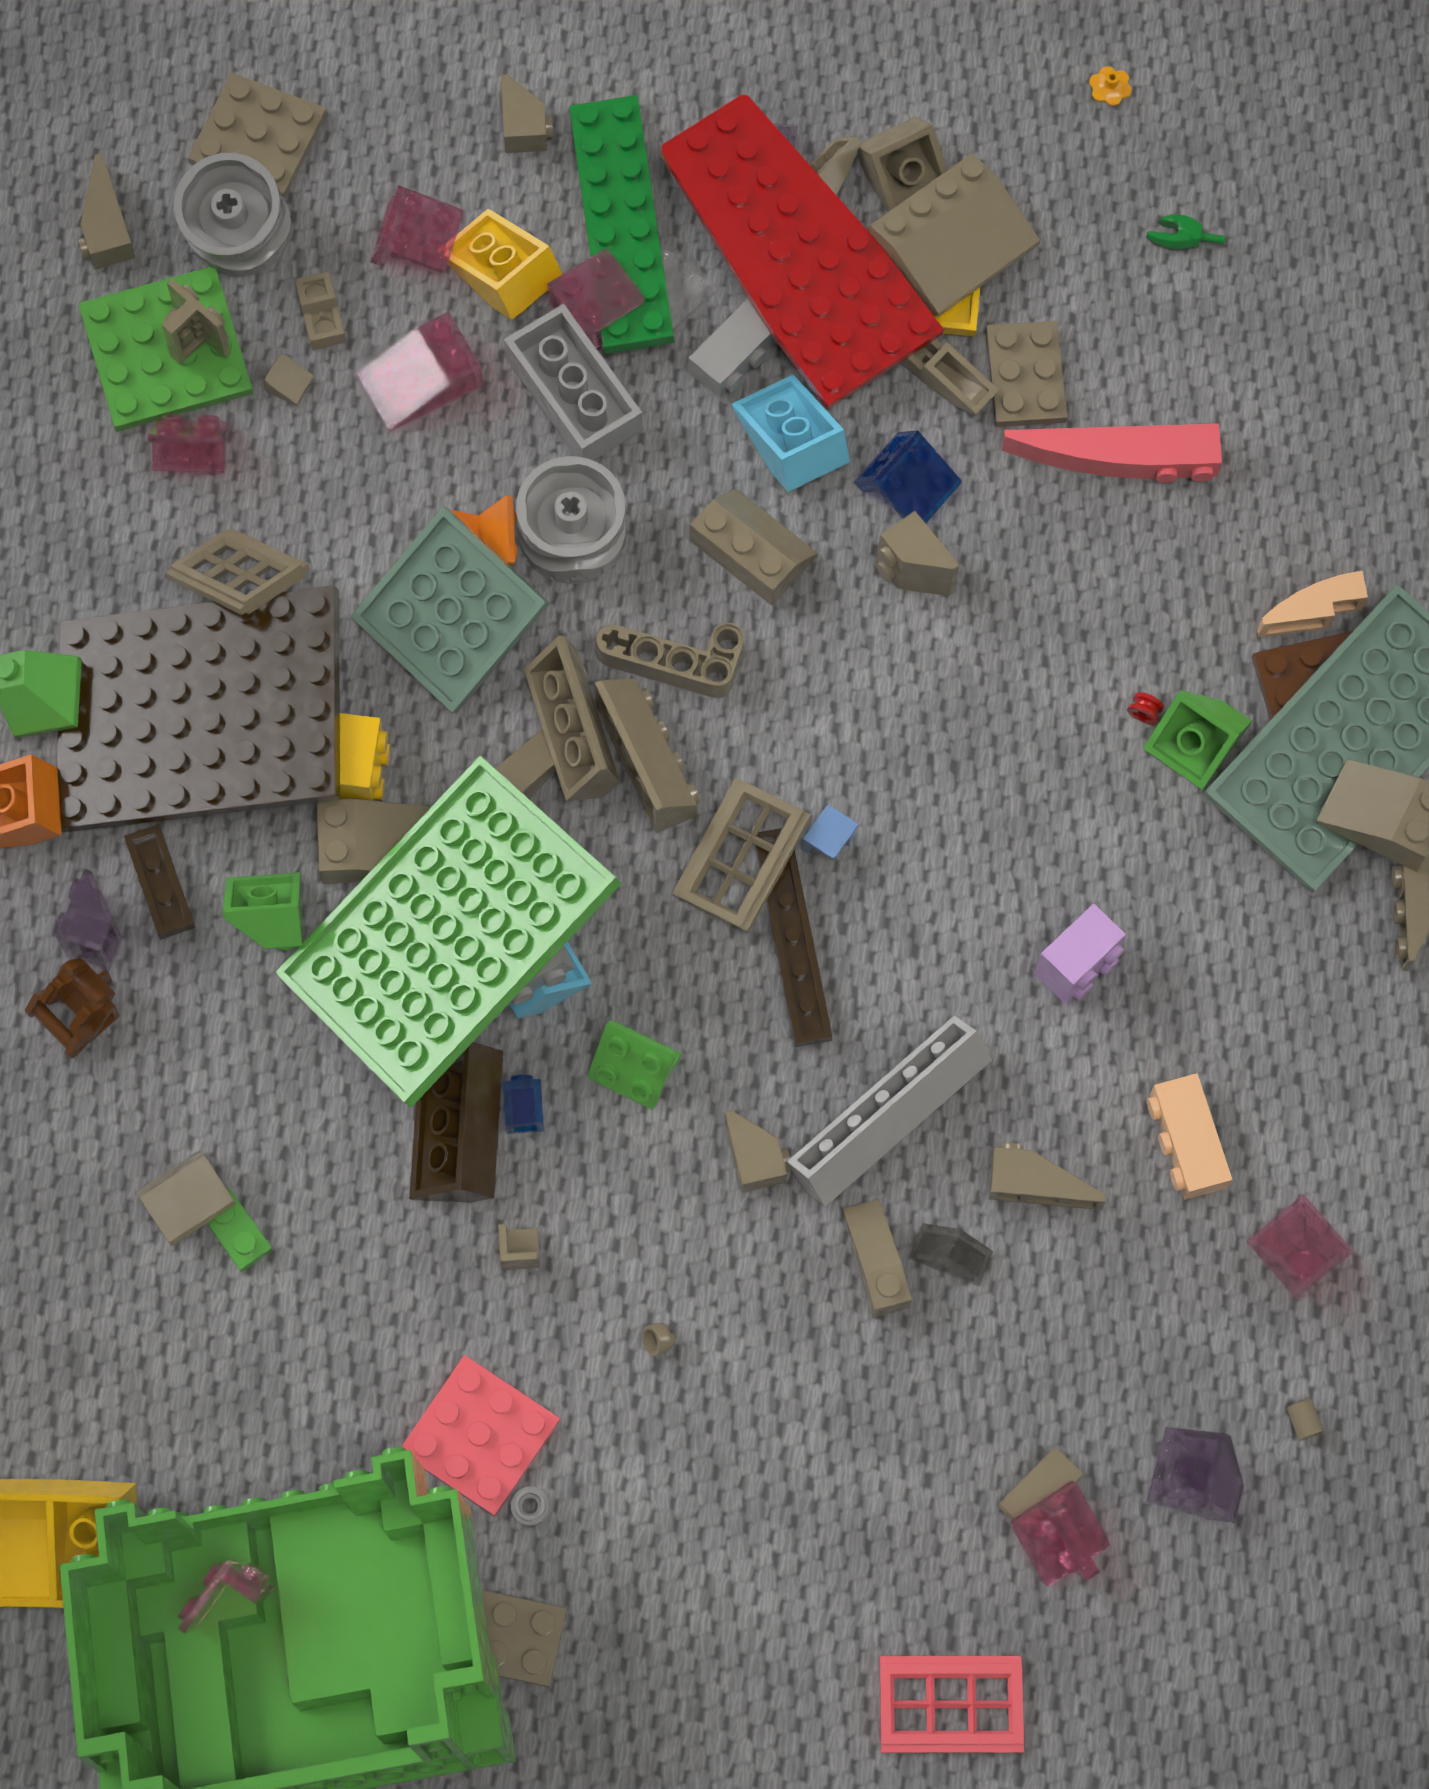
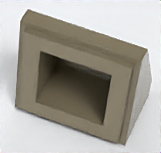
(287, 380)

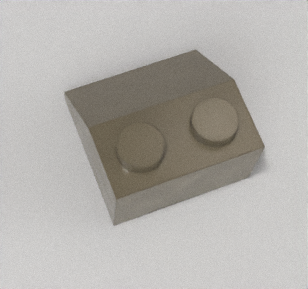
(902, 160)
(916, 558)

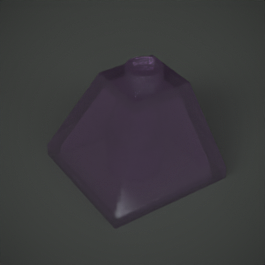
(1197, 1475)

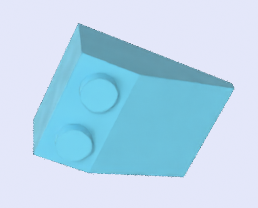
(792, 432)

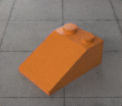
(28, 802)

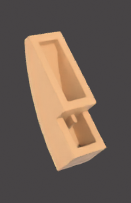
(1316, 605)

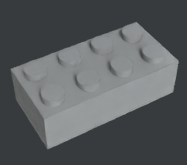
(573, 384)

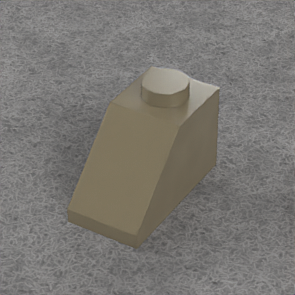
(523, 119)
(755, 1154)

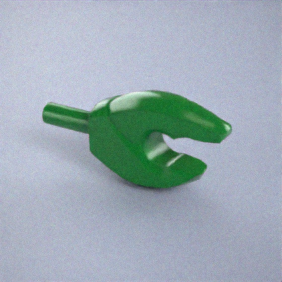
(1188, 233)

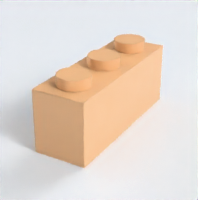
(1189, 1137)

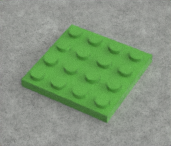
(135, 360)

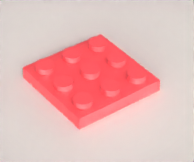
(480, 1435)

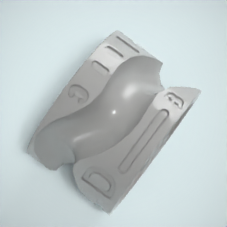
(232, 214)
(571, 519)

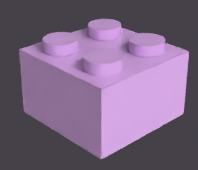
(1080, 954)

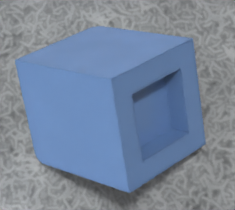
(830, 833)

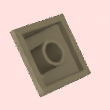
(185, 1198)

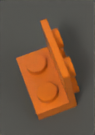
(495, 527)

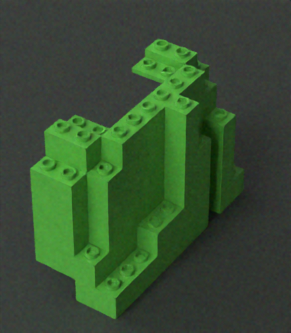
(365, 1617)

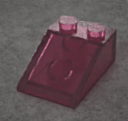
(421, 373)

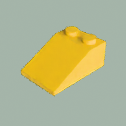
(503, 263)

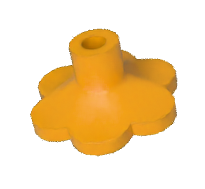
(1110, 86)

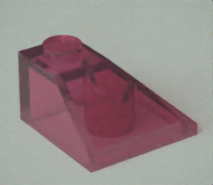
(1300, 1246)

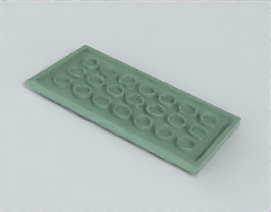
(1358, 707)

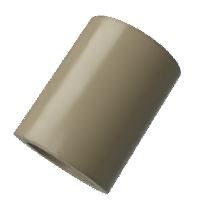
(1305, 1419)

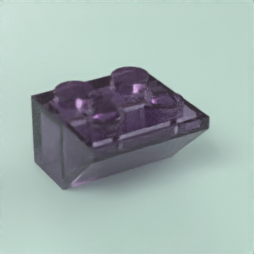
(88, 925)

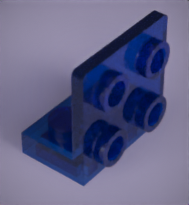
(910, 476)

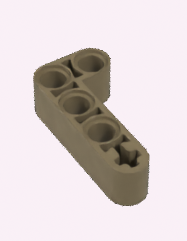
(669, 653)

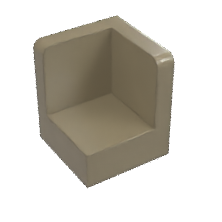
(518, 1248)

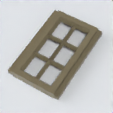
(227, 595)
(771, 868)

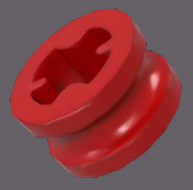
(1146, 708)

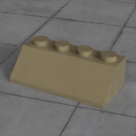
(571, 722)
(645, 752)

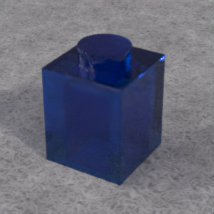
(523, 1104)

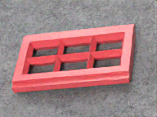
(951, 1741)

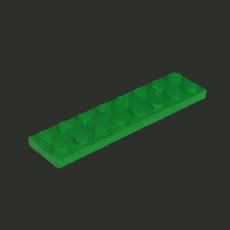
(622, 214)

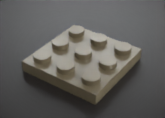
(262, 125)

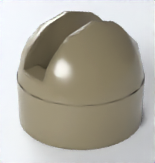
(658, 1338)

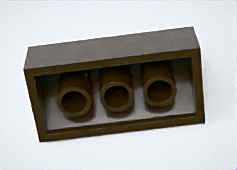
(459, 1130)

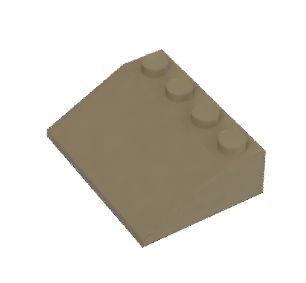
(955, 234)

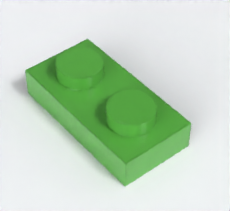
(240, 1236)

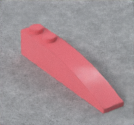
(1124, 451)

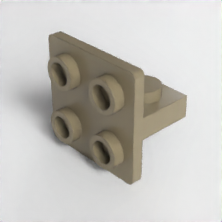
(192, 325)

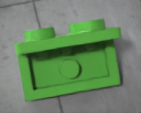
(632, 1064)

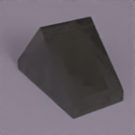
(951, 1252)

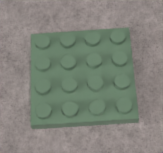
(450, 609)

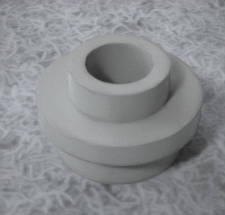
(521, 1497)

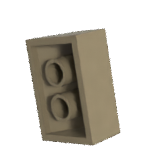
(751, 544)

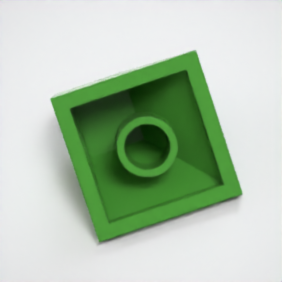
(39, 691)
(1197, 736)
(266, 908)

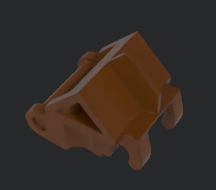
(86, 996)

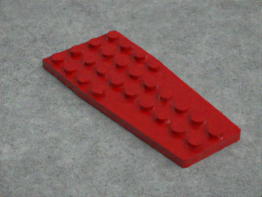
(798, 252)

